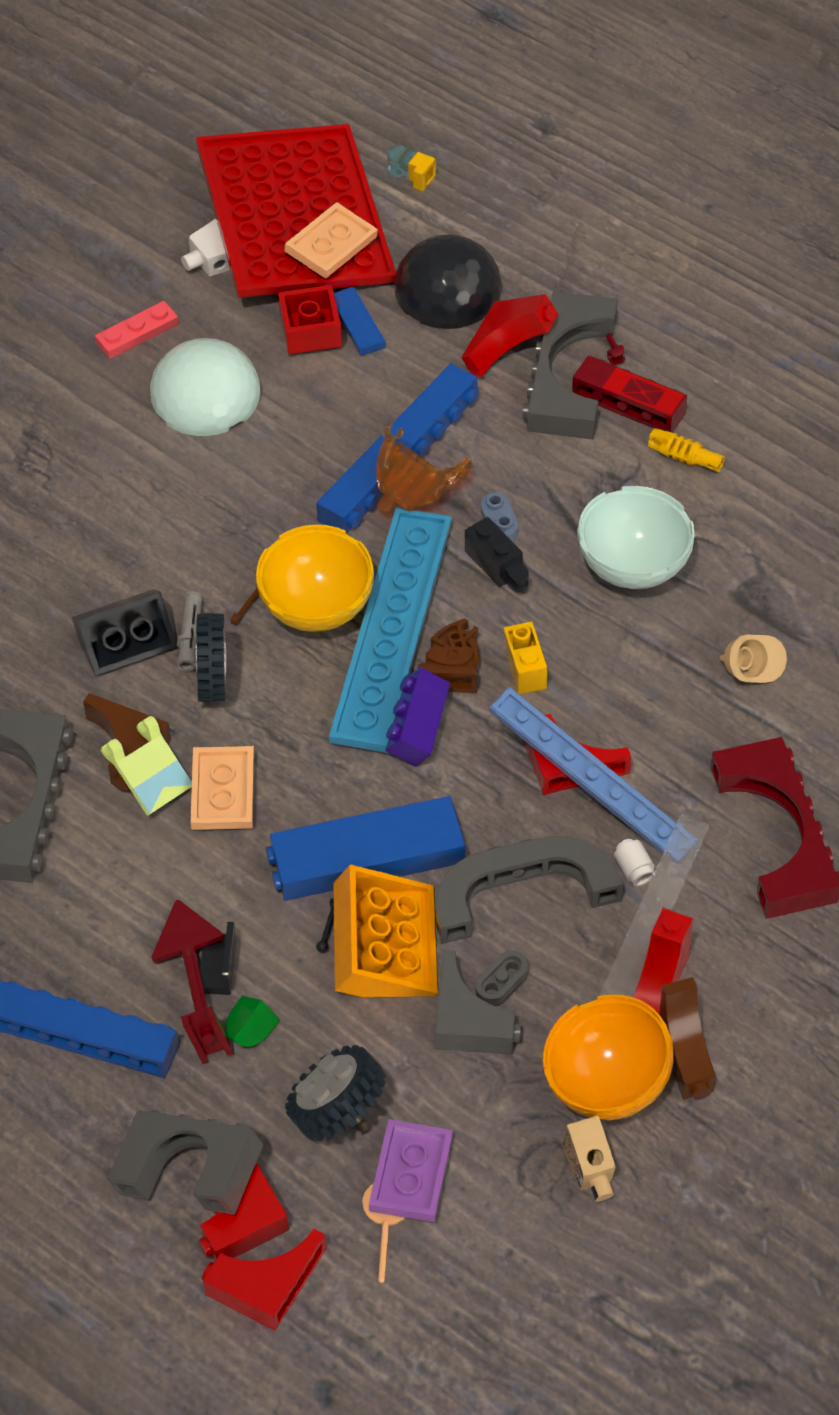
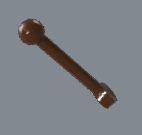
(236, 618)

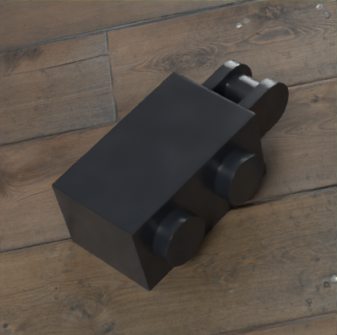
(496, 555)

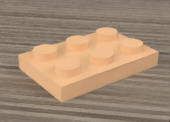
(331, 240)
(222, 788)

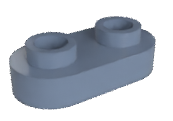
(499, 510)

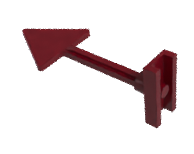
(183, 935)

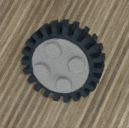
(336, 1093)

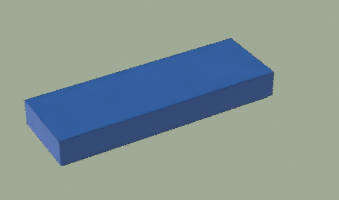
(358, 322)

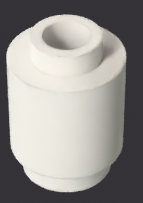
(634, 862)

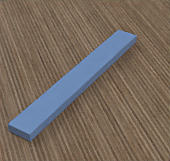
(584, 768)

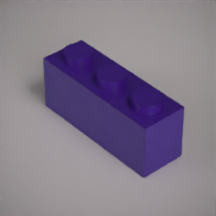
(417, 716)

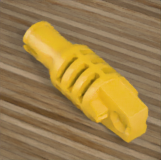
(685, 450)

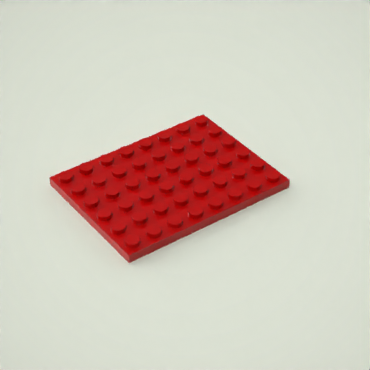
(275, 186)

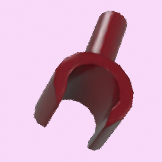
(615, 354)

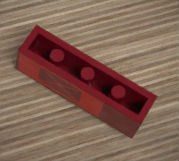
(630, 394)

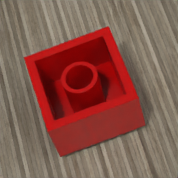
(310, 319)

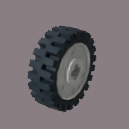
(210, 657)

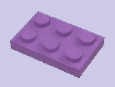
(411, 1170)

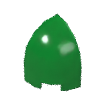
(250, 1022)

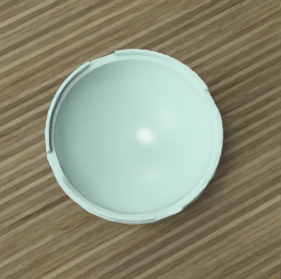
(204, 387)
(635, 537)

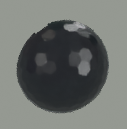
(447, 282)

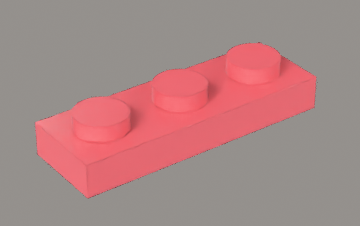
(136, 329)

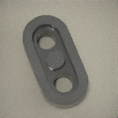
(499, 979)

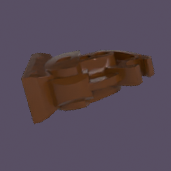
(452, 658)

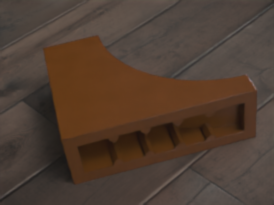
(120, 724)
(690, 1056)

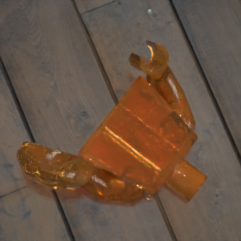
(410, 478)

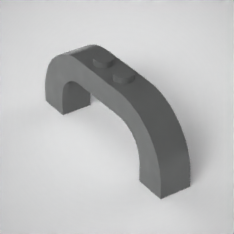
(519, 863)

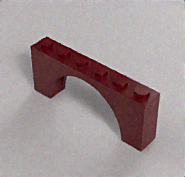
(769, 771)

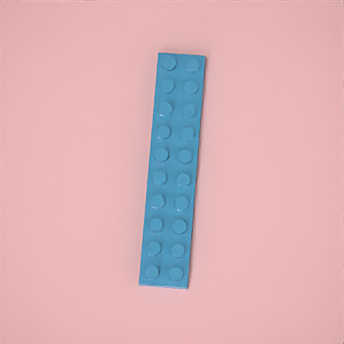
(390, 628)

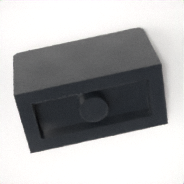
(218, 963)

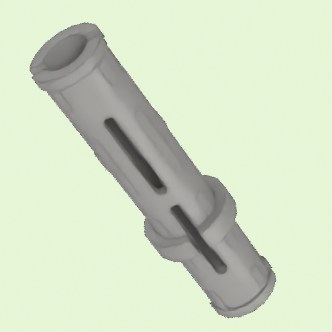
(187, 640)

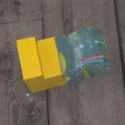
(411, 165)

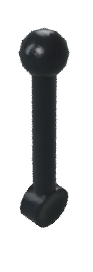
(322, 945)

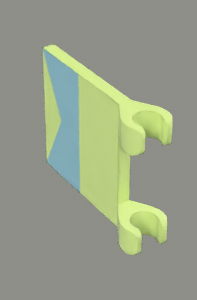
(151, 770)

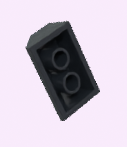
(125, 631)

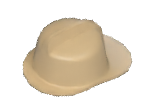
(755, 658)

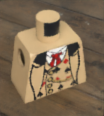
(590, 1157)

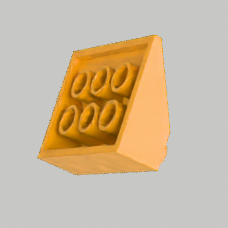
(384, 935)

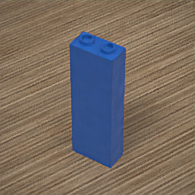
(386, 841)

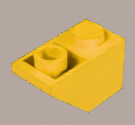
(525, 658)

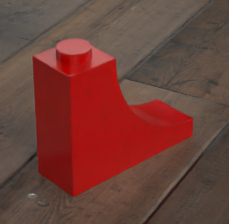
(505, 327)
(554, 780)
(665, 956)
(254, 1223)
(264, 1287)

